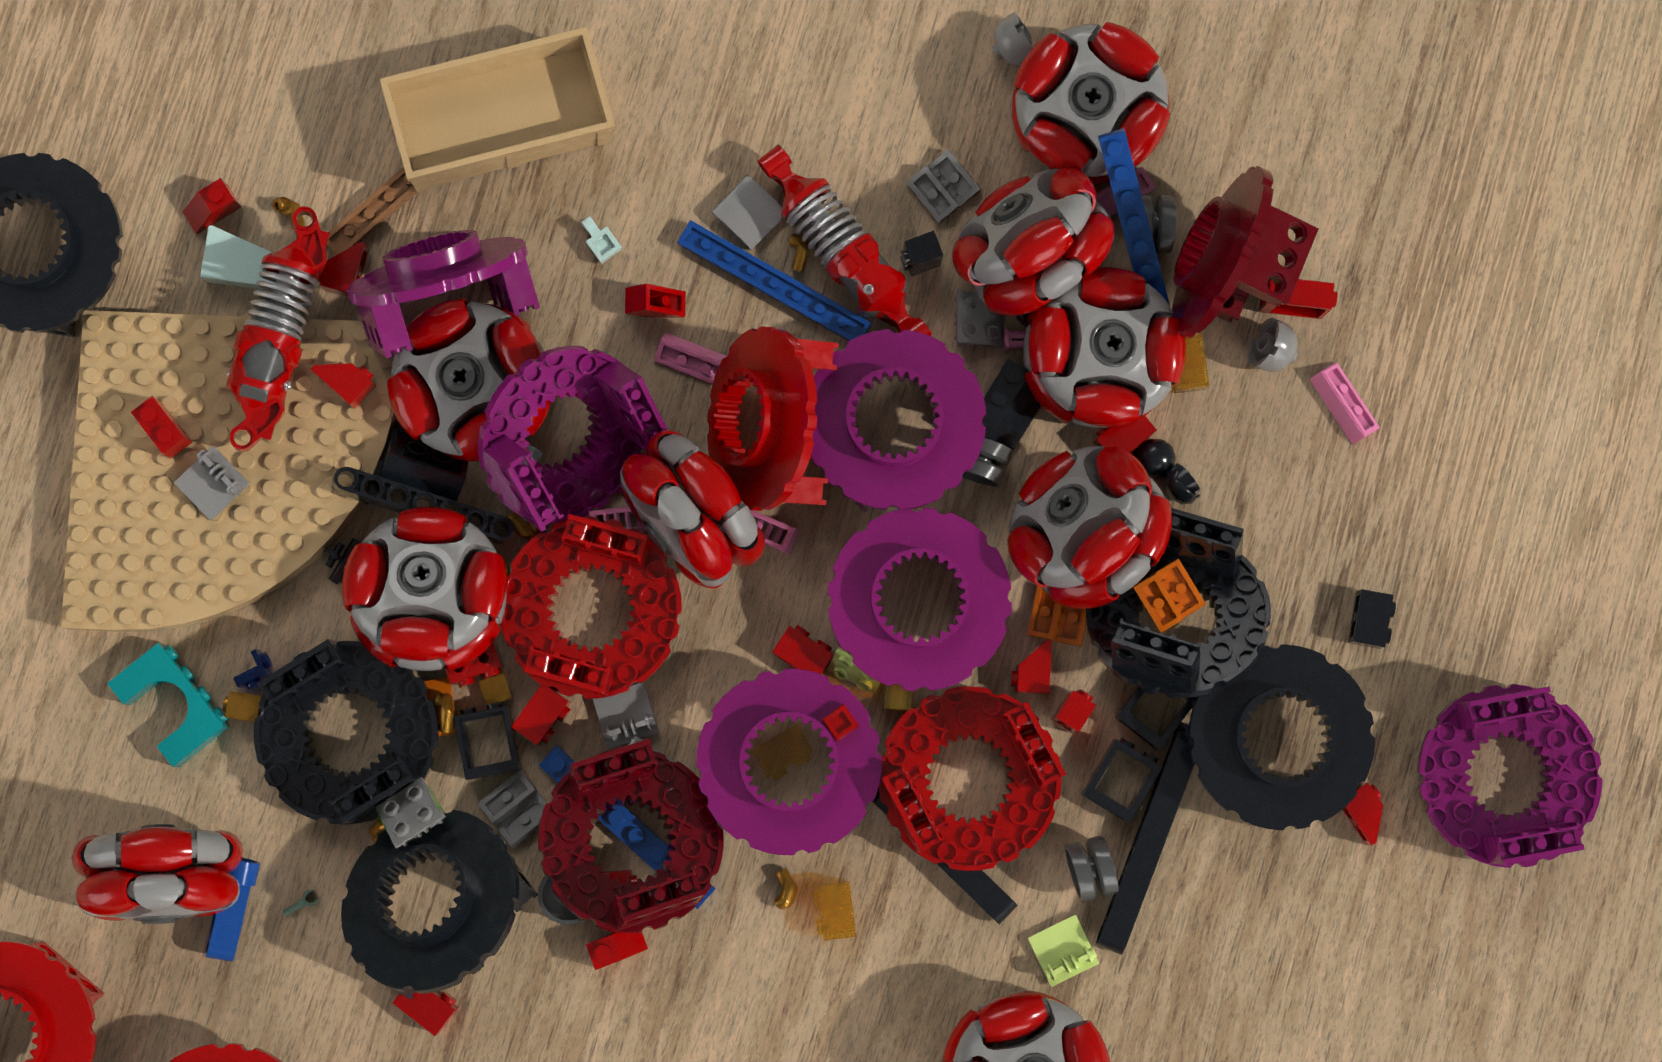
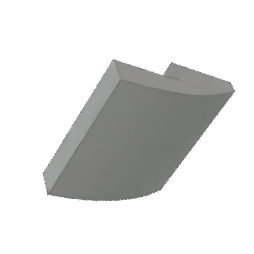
(943, 186)
(748, 212)
(514, 808)

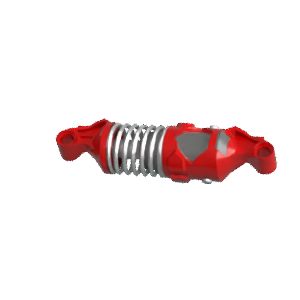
(846, 250)
(271, 339)

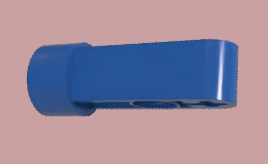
(227, 924)

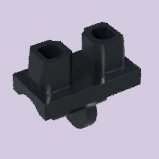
(337, 574)

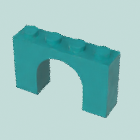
(202, 720)

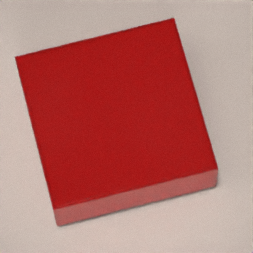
(840, 722)

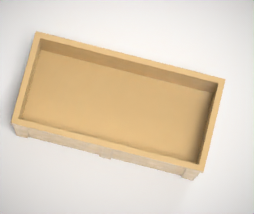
(498, 109)

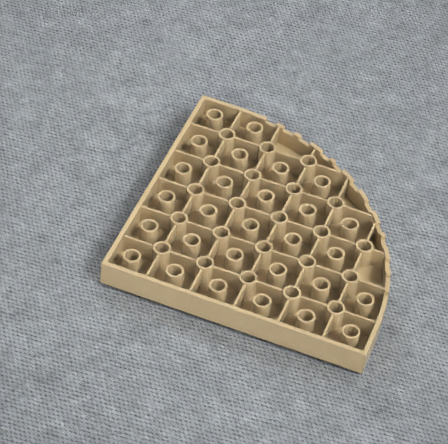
(135, 541)

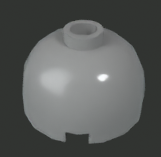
(1012, 40)
(1274, 347)

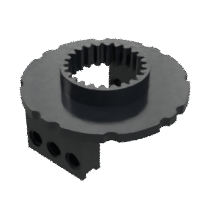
(88, 258)
(1174, 666)
(284, 726)
(1287, 801)
(477, 926)

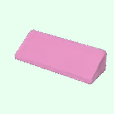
(688, 357)
(1344, 403)

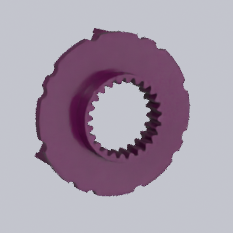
(432, 268)
(622, 426)
(920, 476)
(920, 663)
(1570, 771)
(736, 802)

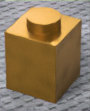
(242, 706)

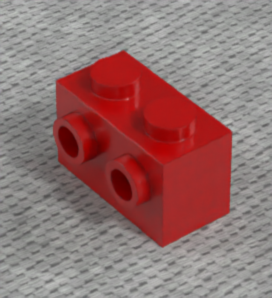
(486, 664)

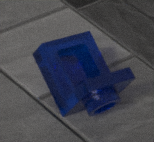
(250, 677)

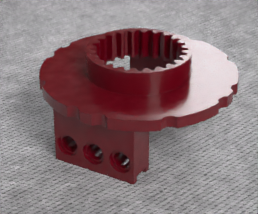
(1236, 252)
(633, 776)

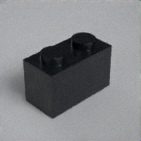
(921, 254)
(1371, 619)

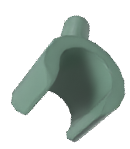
(300, 904)

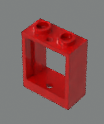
(1308, 300)

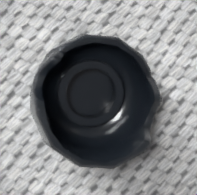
(1156, 457)
(1180, 485)

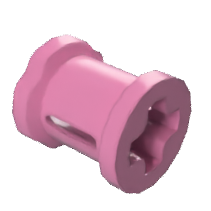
(1008, 335)

